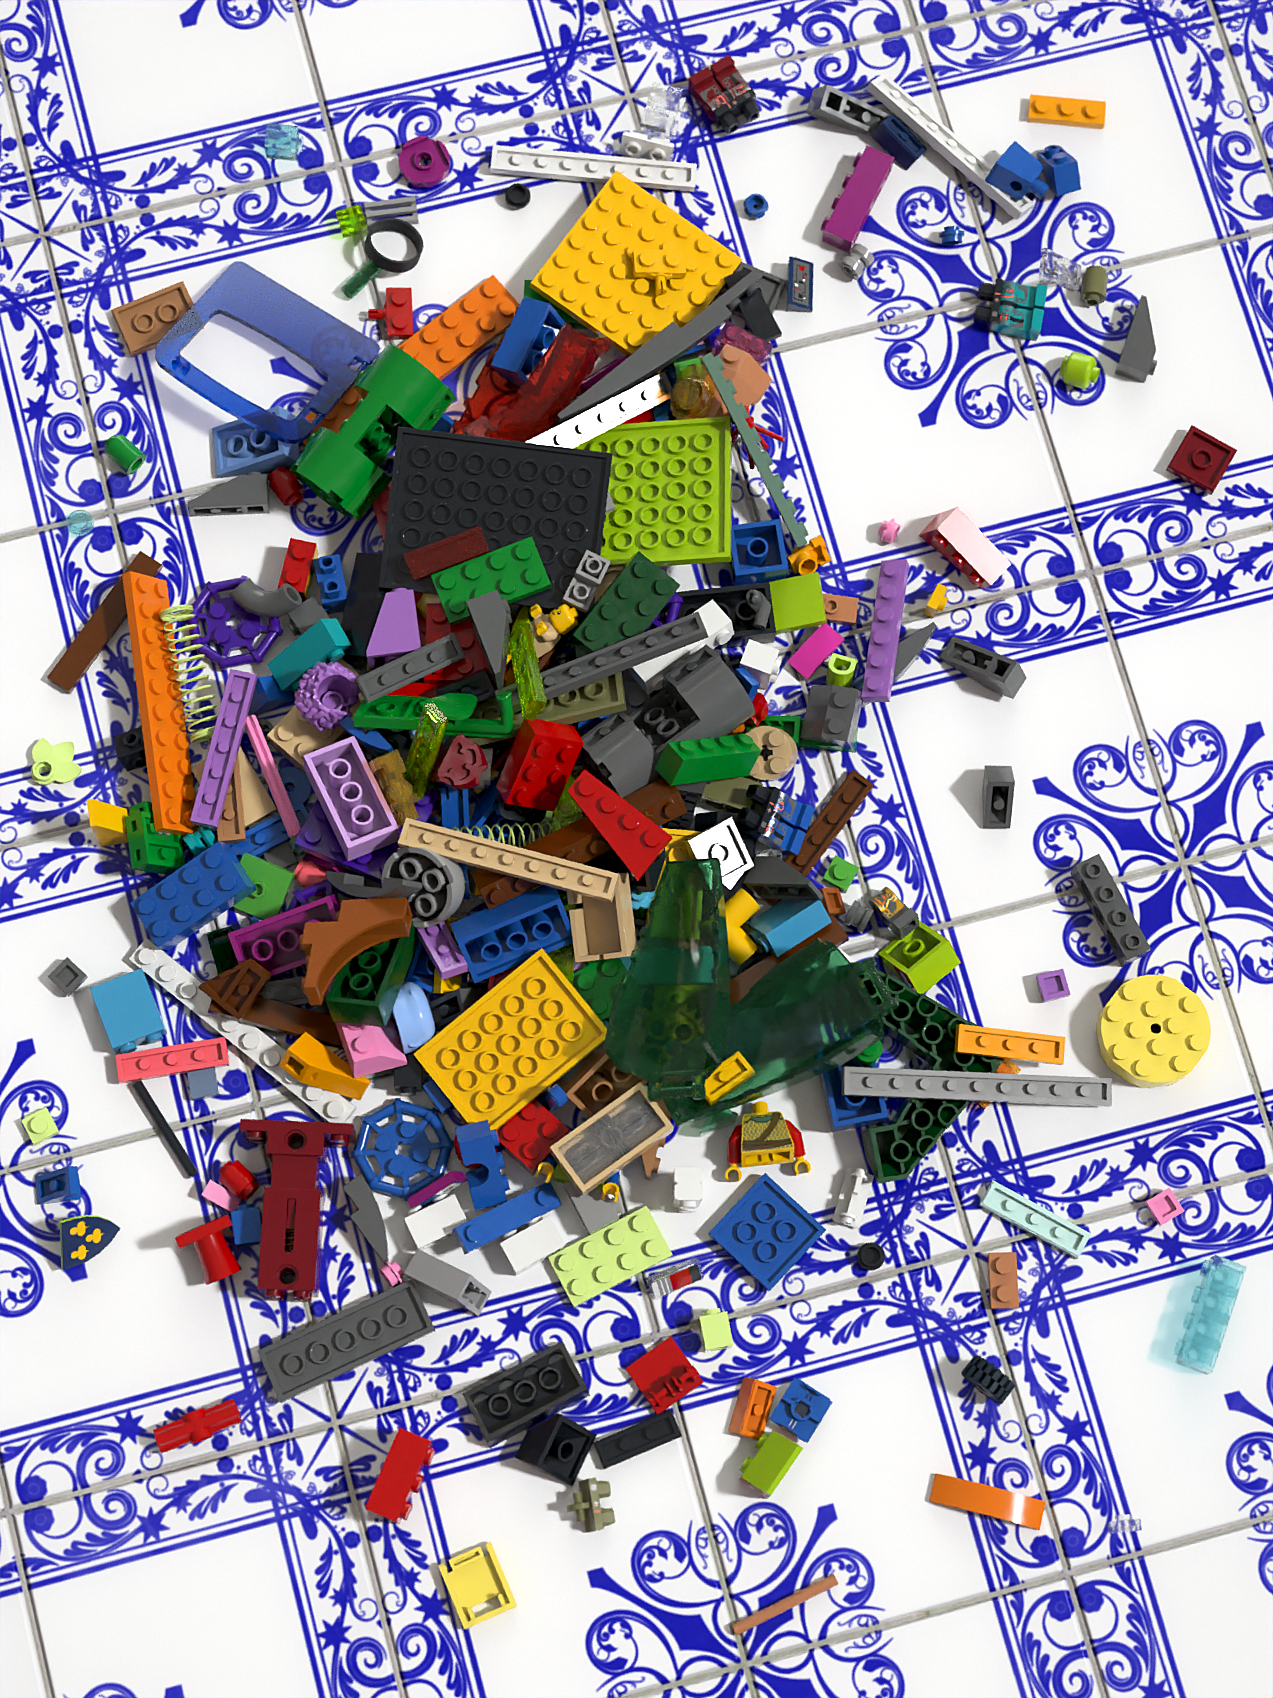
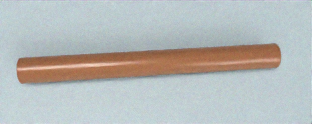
(785, 1604)

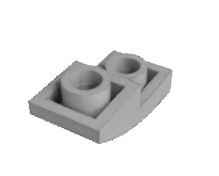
(586, 581)

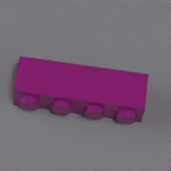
(857, 199)

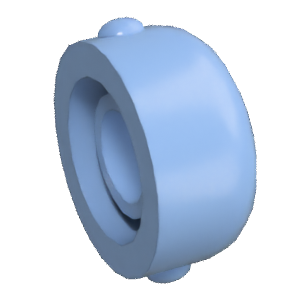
(412, 1018)

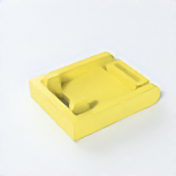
(476, 1581)

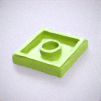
(797, 603)

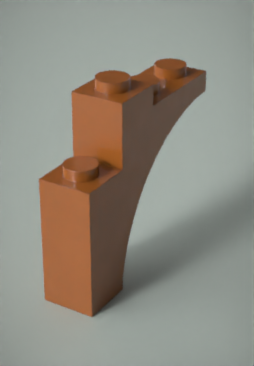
(356, 928)

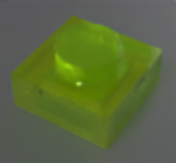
(351, 221)

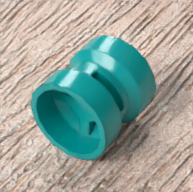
(195, 844)

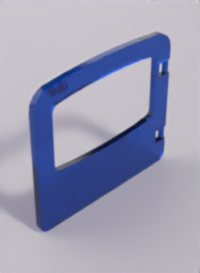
(288, 321)

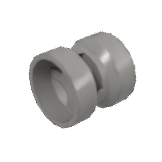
(856, 261)

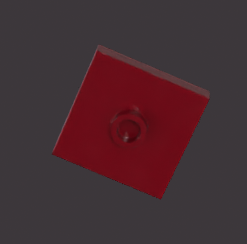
(1201, 460)

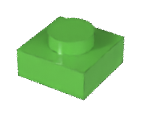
(840, 874)

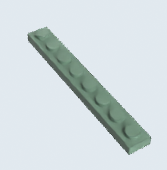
(750, 438)

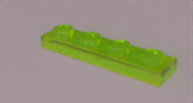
(527, 671)
(425, 748)

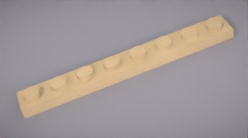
(510, 860)

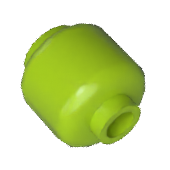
(1079, 370)

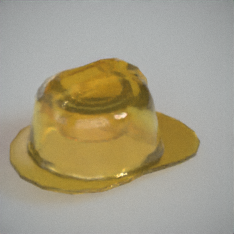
(692, 393)

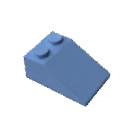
(245, 449)

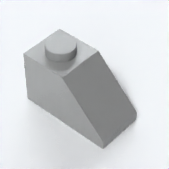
(591, 1209)

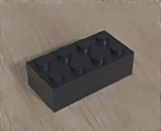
(734, 604)

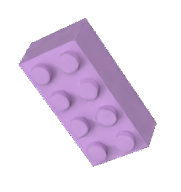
(351, 798)

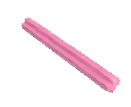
(272, 776)

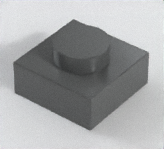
(68, 976)

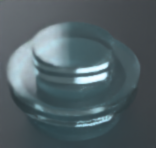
(80, 522)

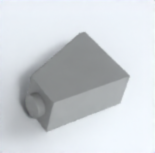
(447, 1281)

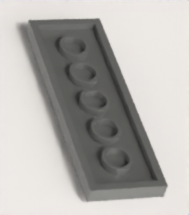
(346, 1341)

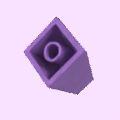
(395, 629)

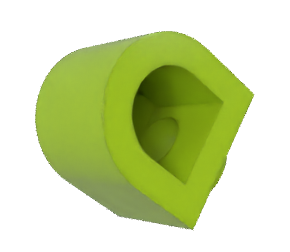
(841, 670)

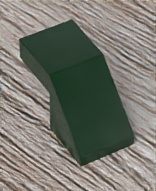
(222, 949)

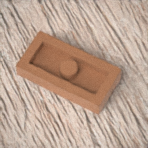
(1003, 1280)

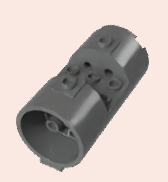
(697, 703)

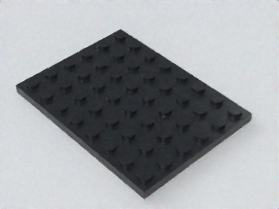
(505, 487)

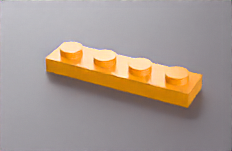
(1009, 1044)

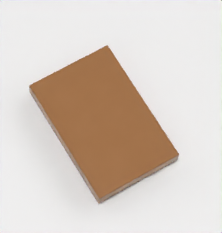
(151, 317)

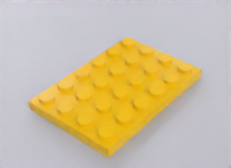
(512, 1043)

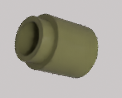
(1094, 285)

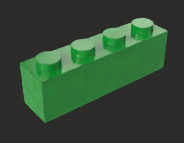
(708, 759)

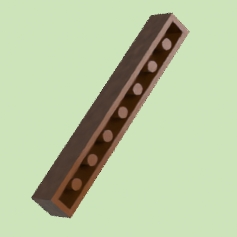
(580, 841)

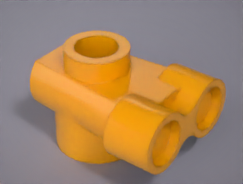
(806, 559)

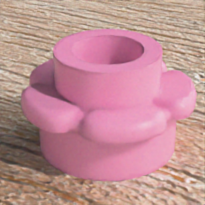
(889, 531)
(391, 1273)

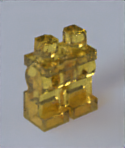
(394, 787)

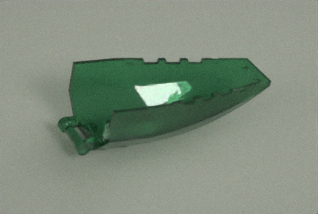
(676, 996)
(797, 1025)

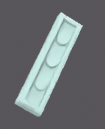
(1035, 1219)

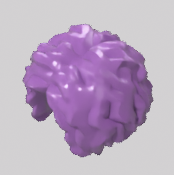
(326, 695)

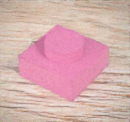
(1164, 1206)

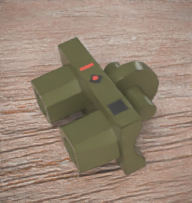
(588, 1505)

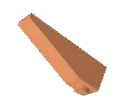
(747, 377)

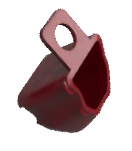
(459, 763)

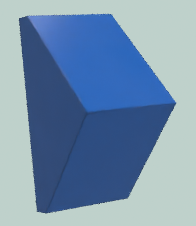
(268, 696)

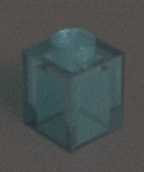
(283, 142)

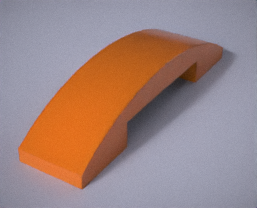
(987, 1501)

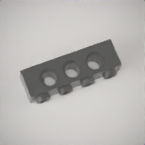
(1110, 910)

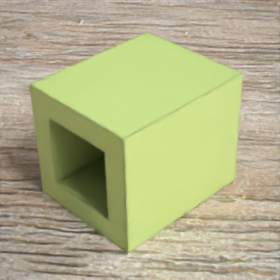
(715, 1330)

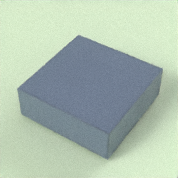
(203, 1084)

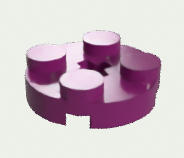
(428, 175)

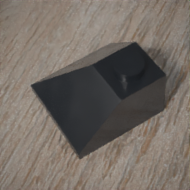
(557, 1448)

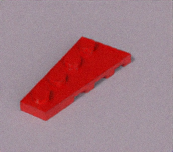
(625, 829)

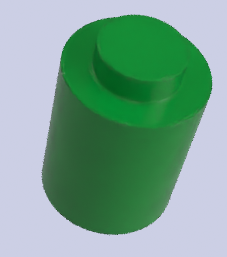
(124, 453)
(869, 1056)

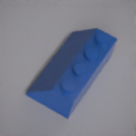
(512, 932)

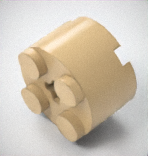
(783, 757)

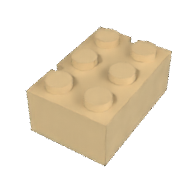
(603, 927)

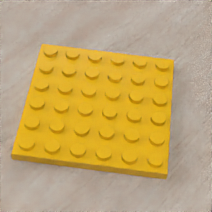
(594, 270)

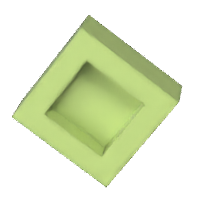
(40, 1126)

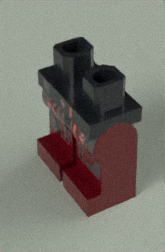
(724, 94)

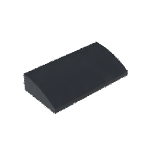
(526, 1394)

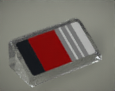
(674, 1278)

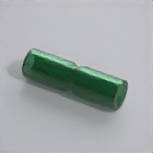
(360, 280)

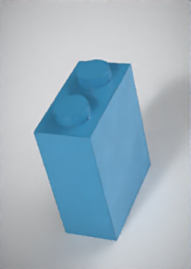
(787, 924)
(129, 1011)

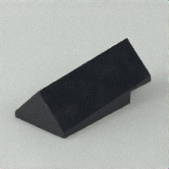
(362, 607)

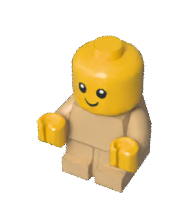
(549, 627)

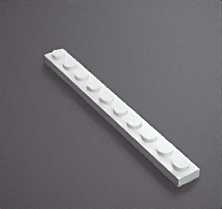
(244, 1036)

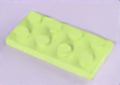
(610, 1256)

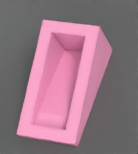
(221, 1196)

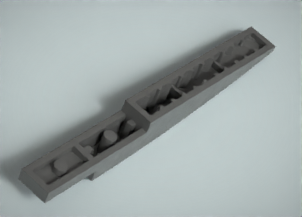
(663, 349)

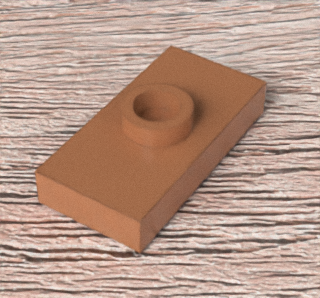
(840, 609)

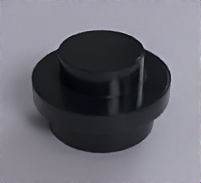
(517, 196)
(870, 1256)

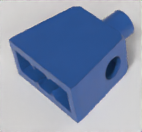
(1017, 173)

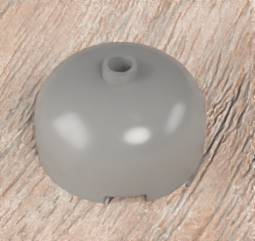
(441, 879)

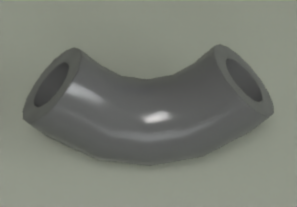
(264, 603)

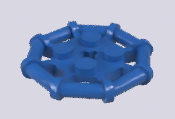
(387, 1144)

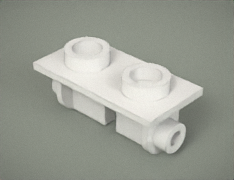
(640, 147)
(853, 1197)

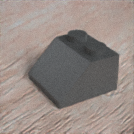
(832, 715)

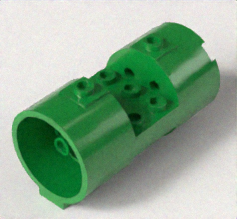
(346, 464)

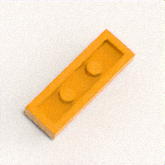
(1066, 111)

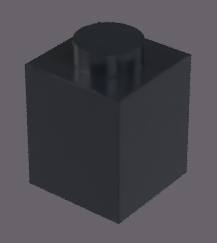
(409, 1077)

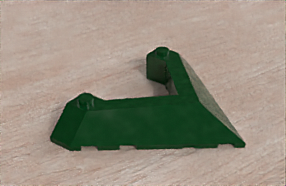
(930, 1033)

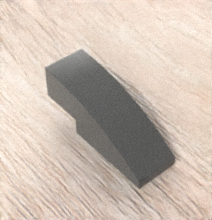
(368, 1217)

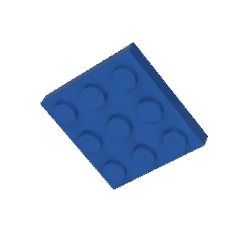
(767, 1232)

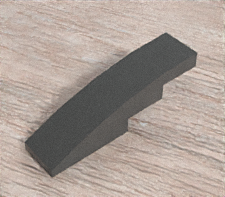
(909, 651)

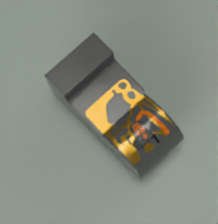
(894, 912)

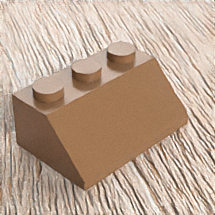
(596, 1082)

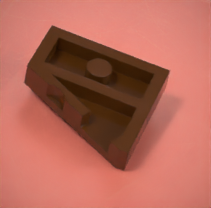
(237, 987)

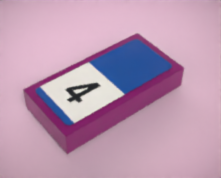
(439, 1187)

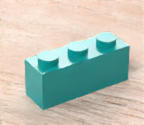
(320, 643)

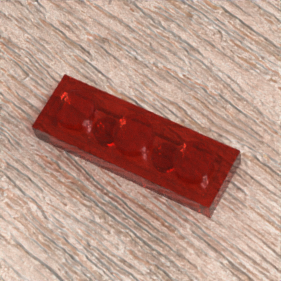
(446, 553)

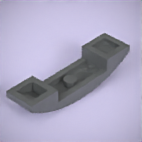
(390, 888)

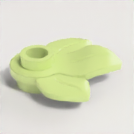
(57, 760)

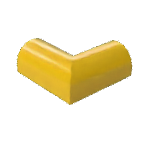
(738, 911)

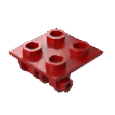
(664, 1375)

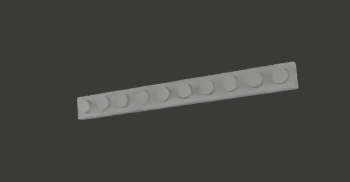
(976, 1086)

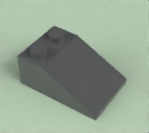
(490, 623)

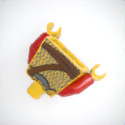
(765, 1140)

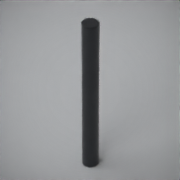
(165, 1129)

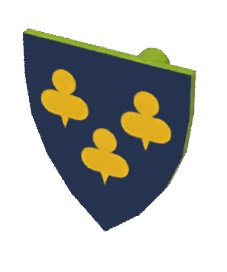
(84, 1238)

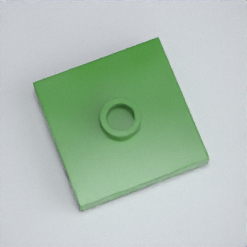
(271, 885)

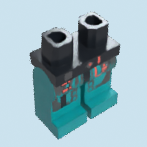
(1012, 309)

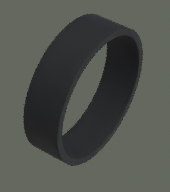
(401, 227)

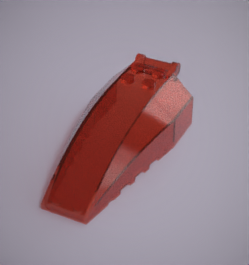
(531, 409)

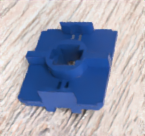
(817, 1407)

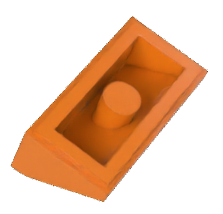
(752, 1408)

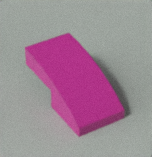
(816, 650)

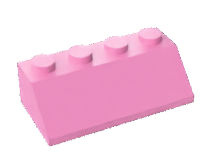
(370, 1047)

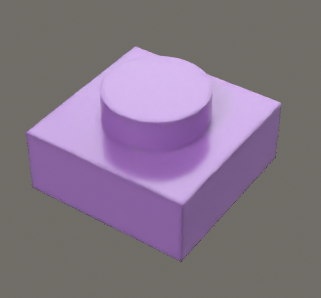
(1053, 985)

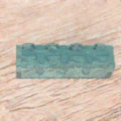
(1210, 1314)

